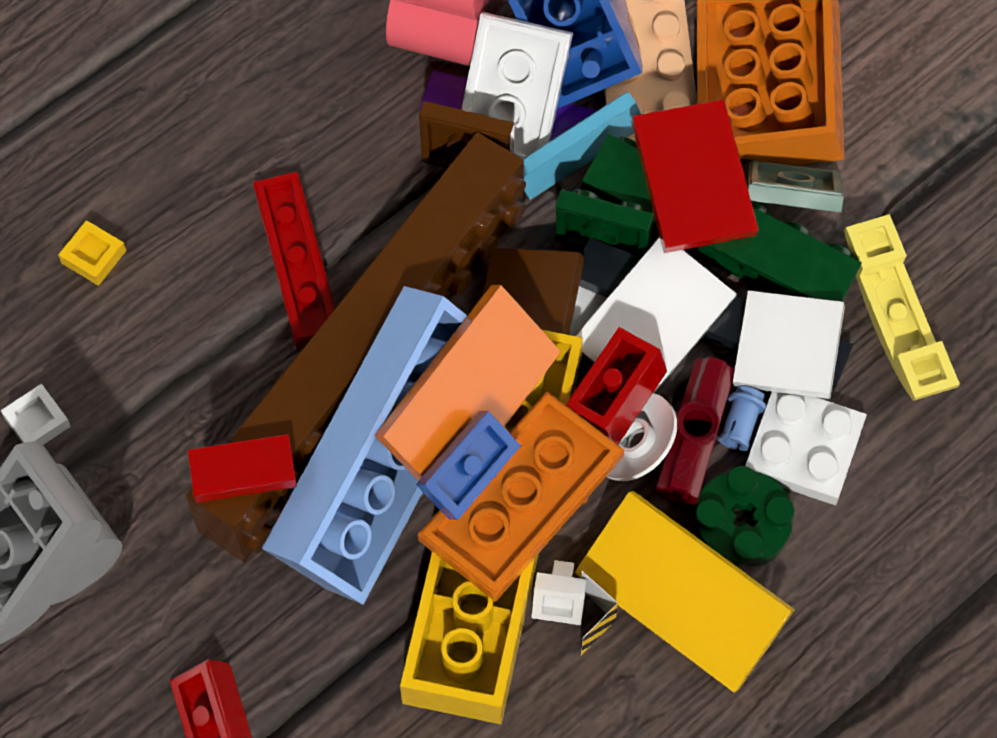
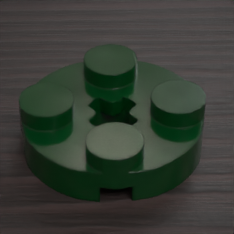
(751, 491)

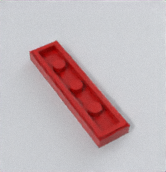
(295, 254)

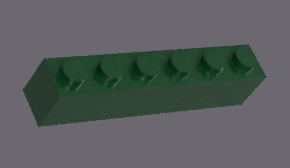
(776, 260)

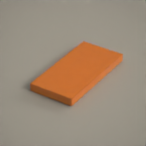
(482, 367)
(527, 500)

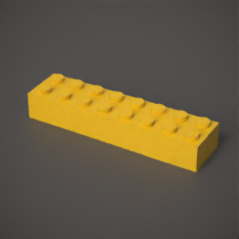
(461, 637)

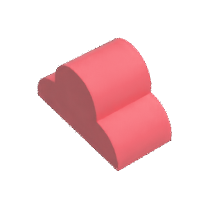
(437, 26)

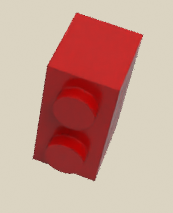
(619, 384)

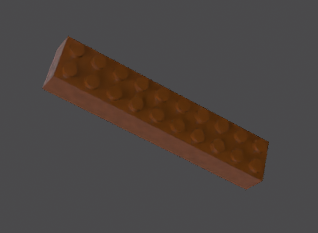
(429, 253)

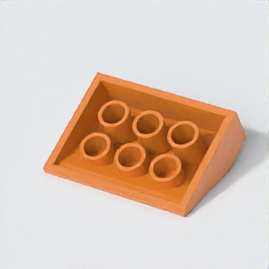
(777, 76)

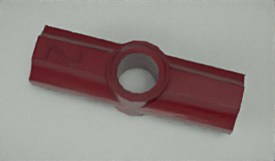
(690, 455)

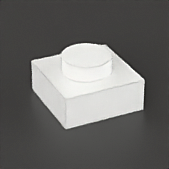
(36, 417)

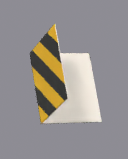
(606, 603)

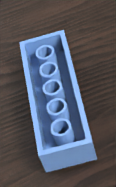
(353, 488)

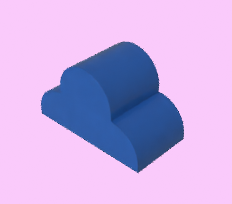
(601, 45)

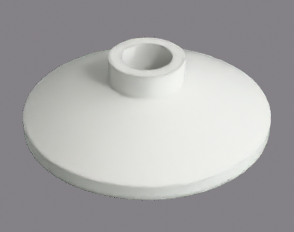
(646, 440)

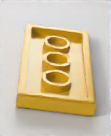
(685, 591)

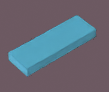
(577, 145)

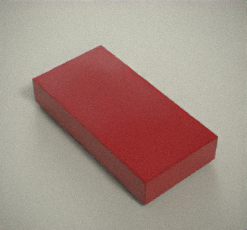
(242, 468)

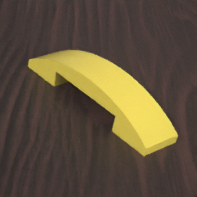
(896, 311)

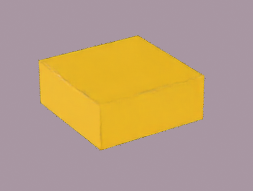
(92, 252)

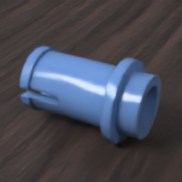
(741, 418)

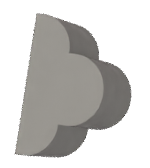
(48, 538)

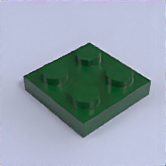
(621, 225)

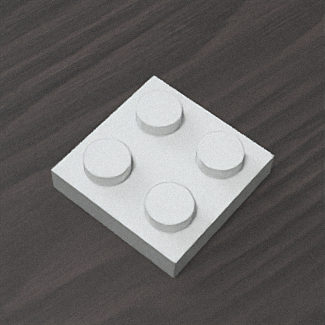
(806, 444)

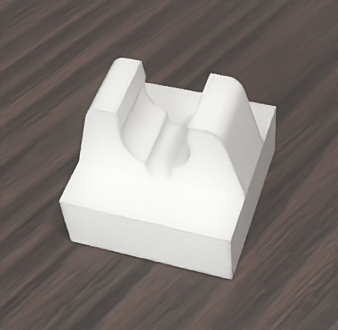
(559, 595)

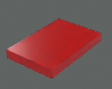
(694, 176)

